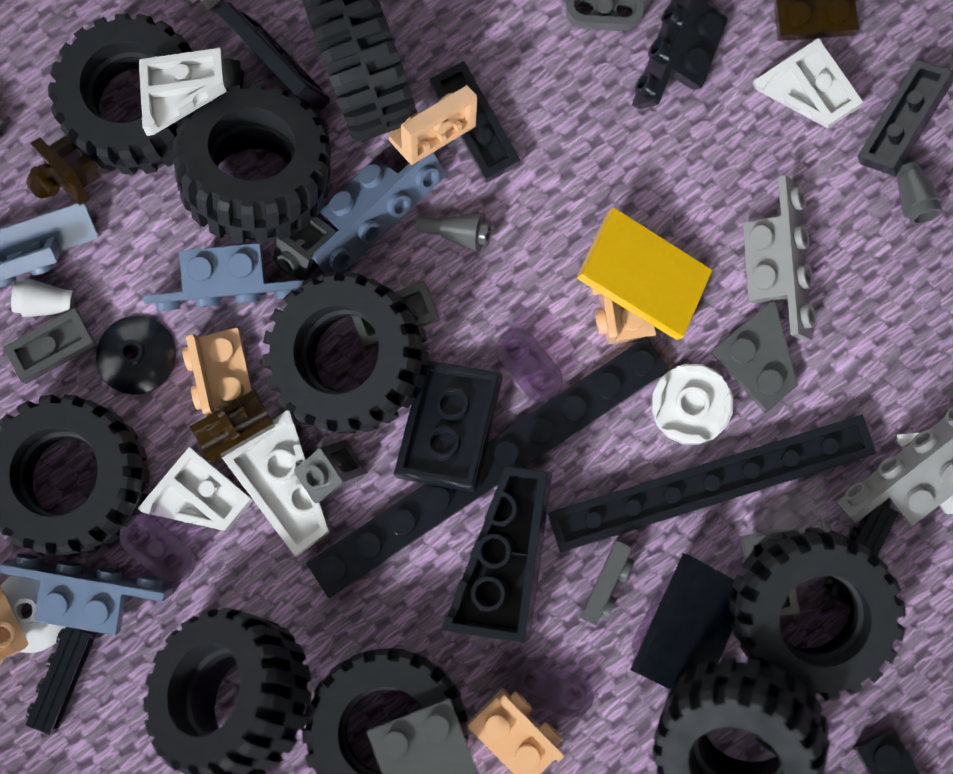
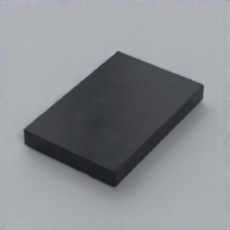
(274, 56)
(449, 426)
(688, 625)

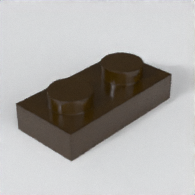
(815, 19)

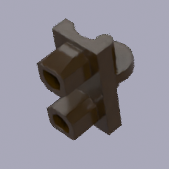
(61, 168)
(232, 426)

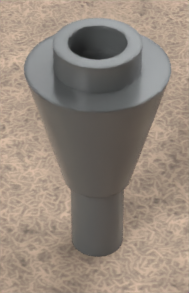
(466, 230)

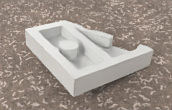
(179, 85)
(811, 86)
(197, 495)

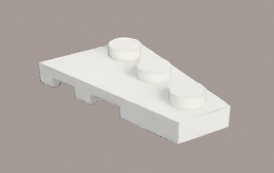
(267, 474)

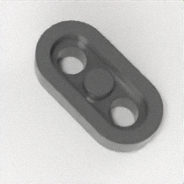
(605, 15)

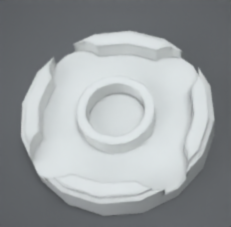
(682, 414)

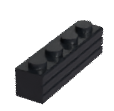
(871, 534)
(60, 680)

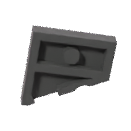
(759, 358)
(423, 743)

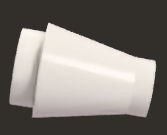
(40, 299)

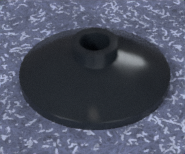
(148, 368)

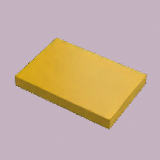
(644, 274)

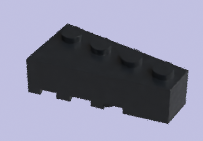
(504, 565)

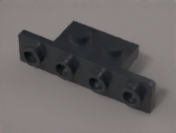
(681, 50)

